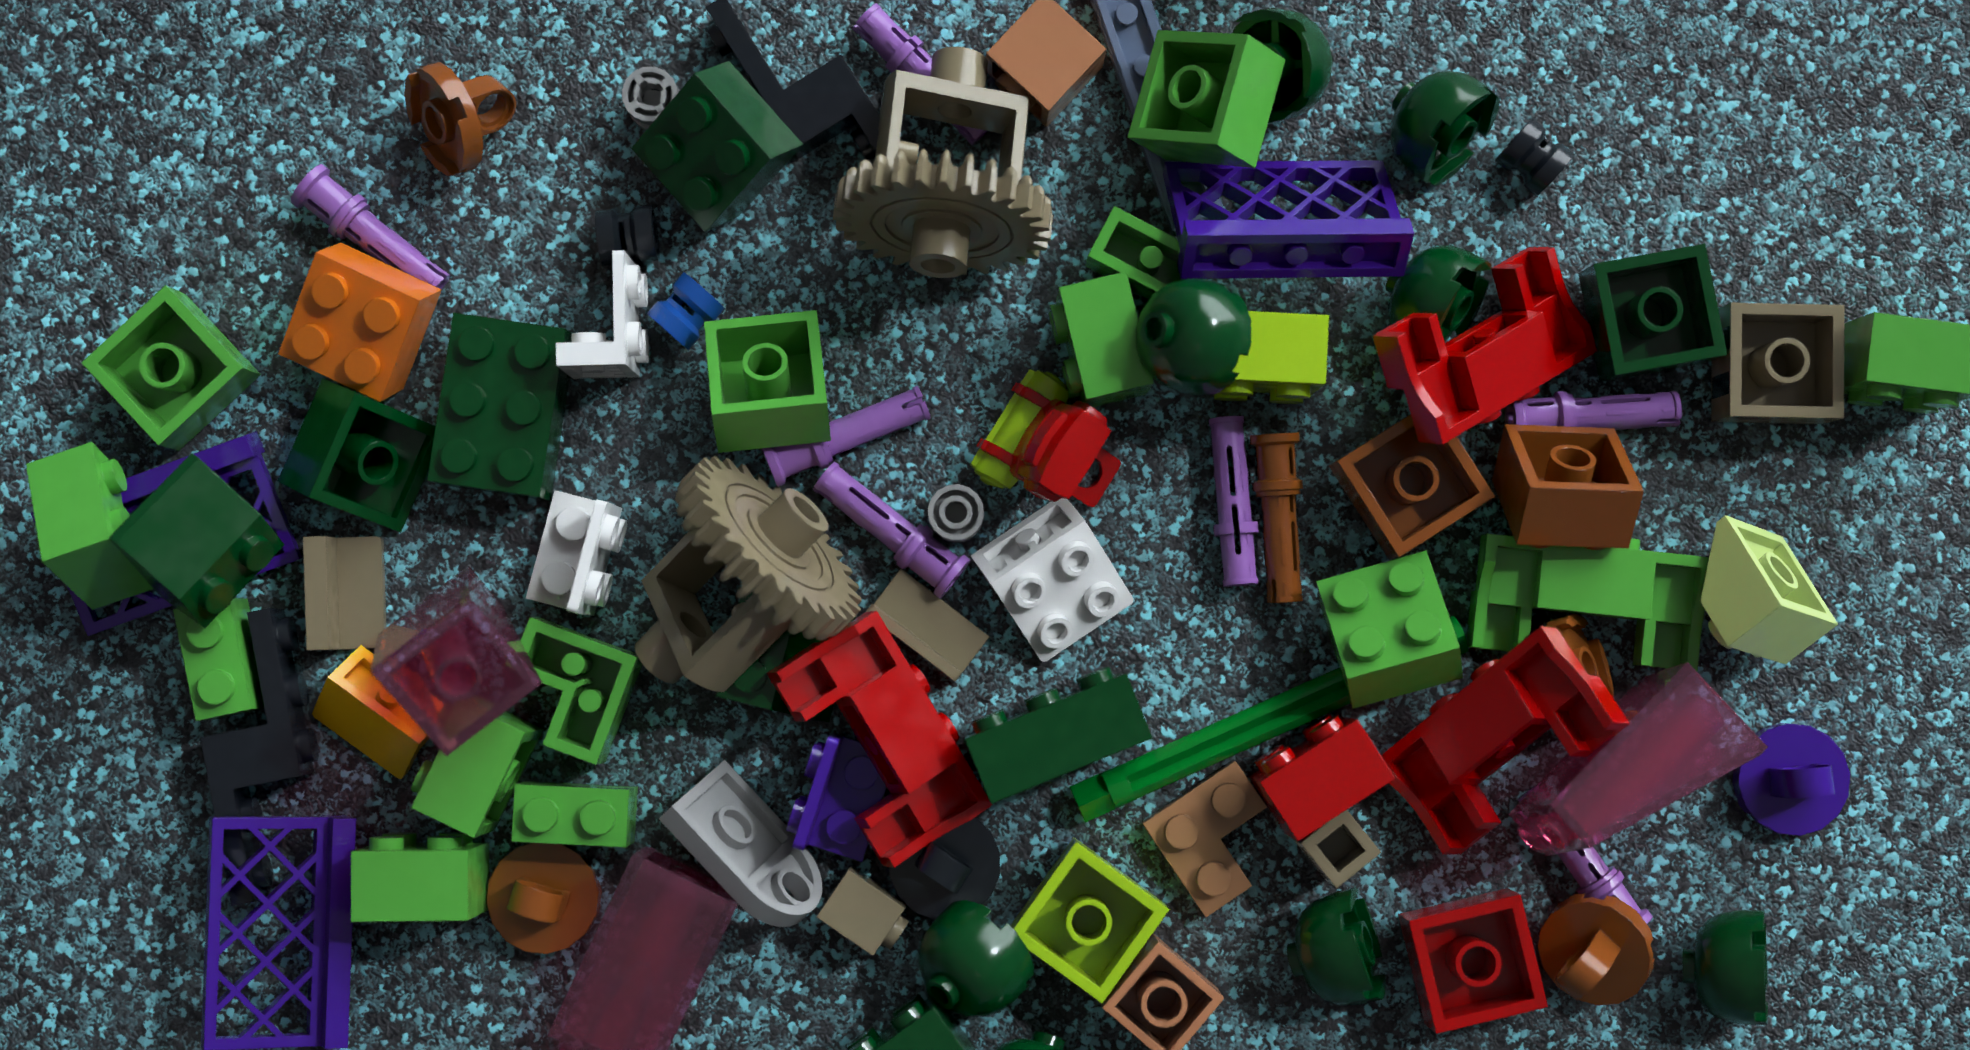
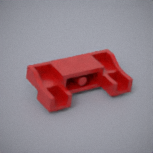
(1494, 361)
(1490, 723)
(898, 729)

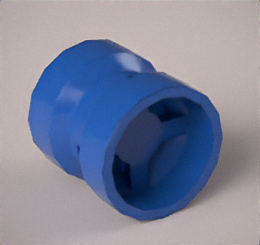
(677, 320)

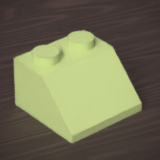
(1761, 594)

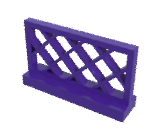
(1285, 242)
(226, 461)
(329, 933)

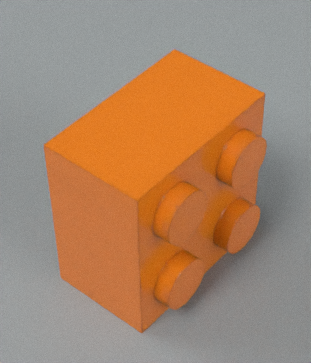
(359, 321)

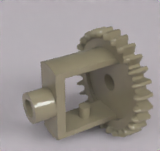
(944, 213)
(776, 551)

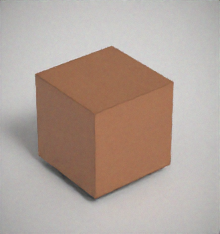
(1045, 59)
(1162, 997)

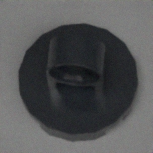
(949, 870)

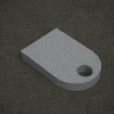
(746, 848)

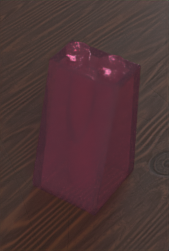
(454, 661)
(1674, 745)
(646, 958)

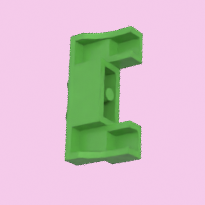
(1611, 582)

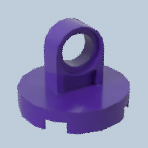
(1795, 782)

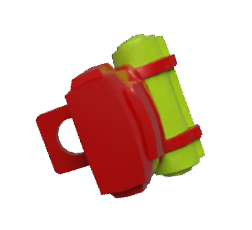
(1046, 443)

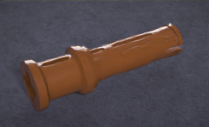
(1278, 490)

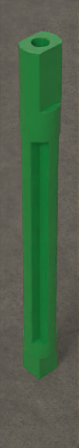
(1216, 742)

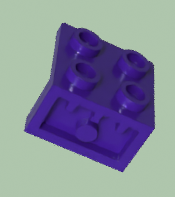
(841, 790)

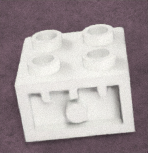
(594, 356)
(576, 553)
(1053, 578)

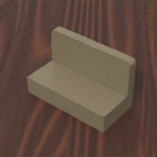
(344, 592)
(928, 625)

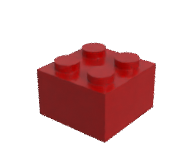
(1320, 775)
(1473, 960)

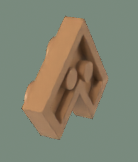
(1192, 830)

